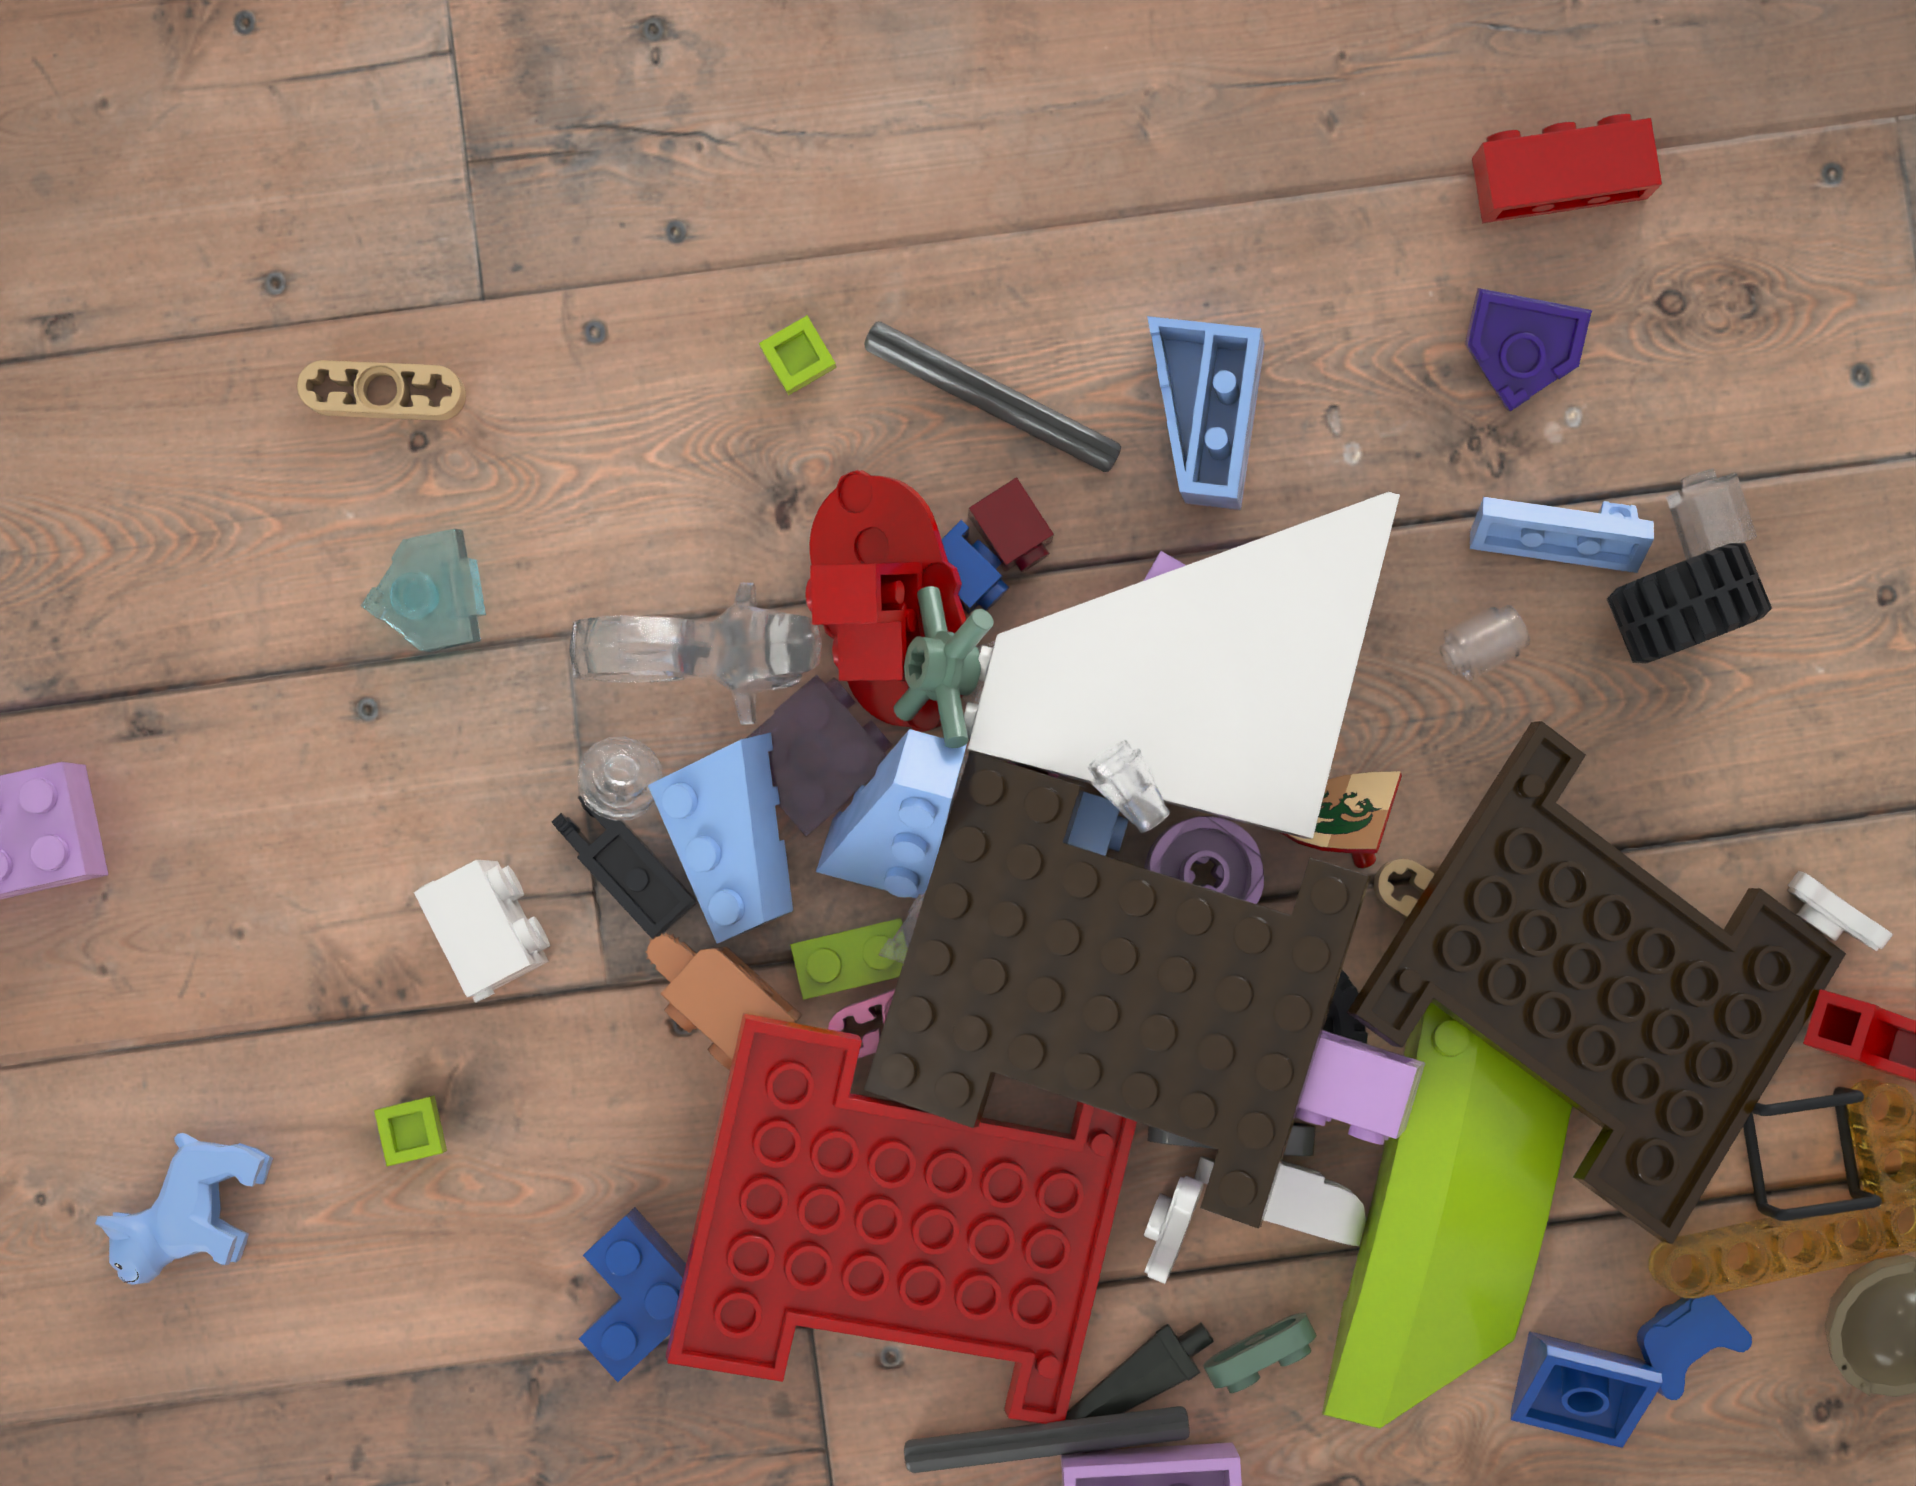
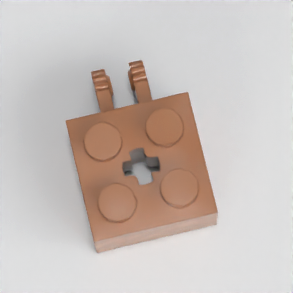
(713, 992)

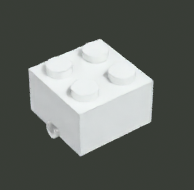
(483, 926)

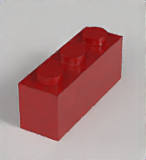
(1566, 168)

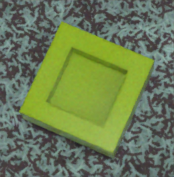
(797, 355)
(410, 1130)

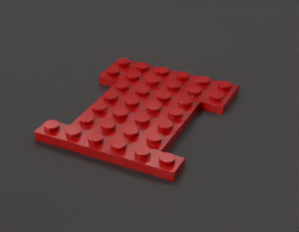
(892, 1223)

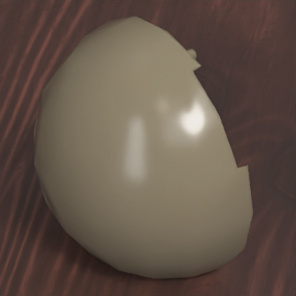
(1874, 1327)

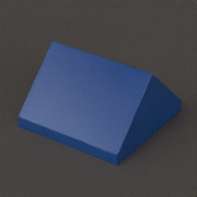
(1582, 1390)

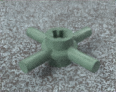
(943, 666)

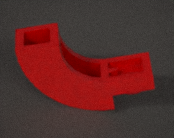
(1863, 1034)

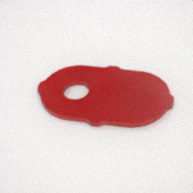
(886, 522)

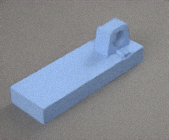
(1602, 539)

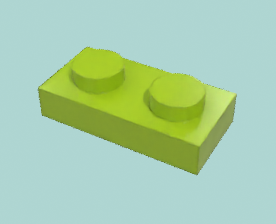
(845, 959)

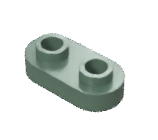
(1281, 1342)

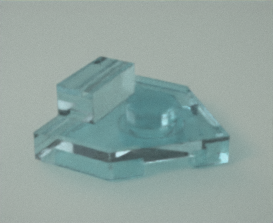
(431, 592)

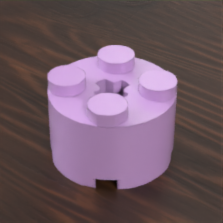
(1216, 839)

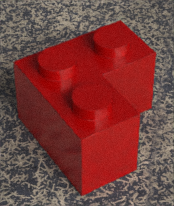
(873, 614)

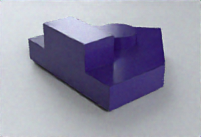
(1524, 342)

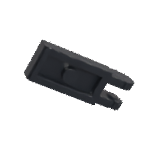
(630, 873)

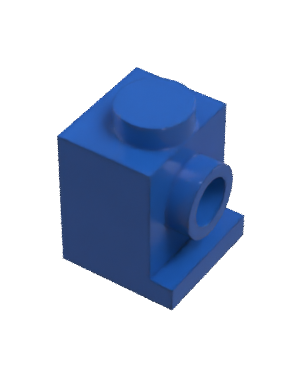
(976, 568)

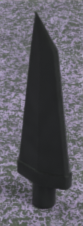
(1146, 1373)

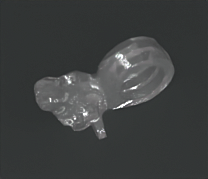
(741, 649)

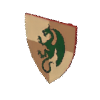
(1354, 815)

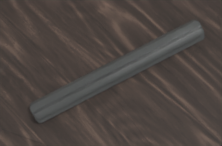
(992, 396)
(1047, 1439)

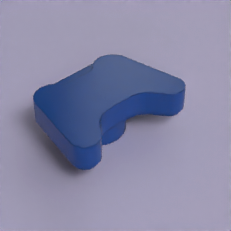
(1684, 1334)

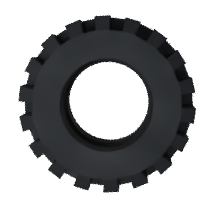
(1689, 603)

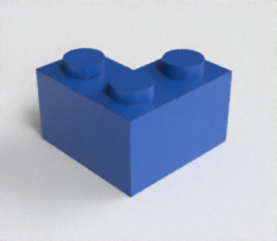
(647, 1279)

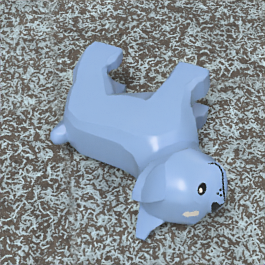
(186, 1211)

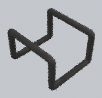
(1839, 1099)

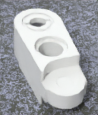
(1309, 1203)

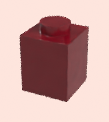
(1012, 526)

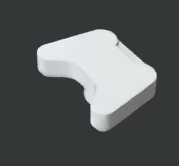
(1833, 915)
(1169, 1225)

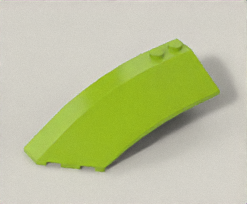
(1447, 1227)

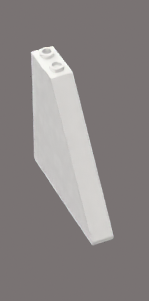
(1212, 670)

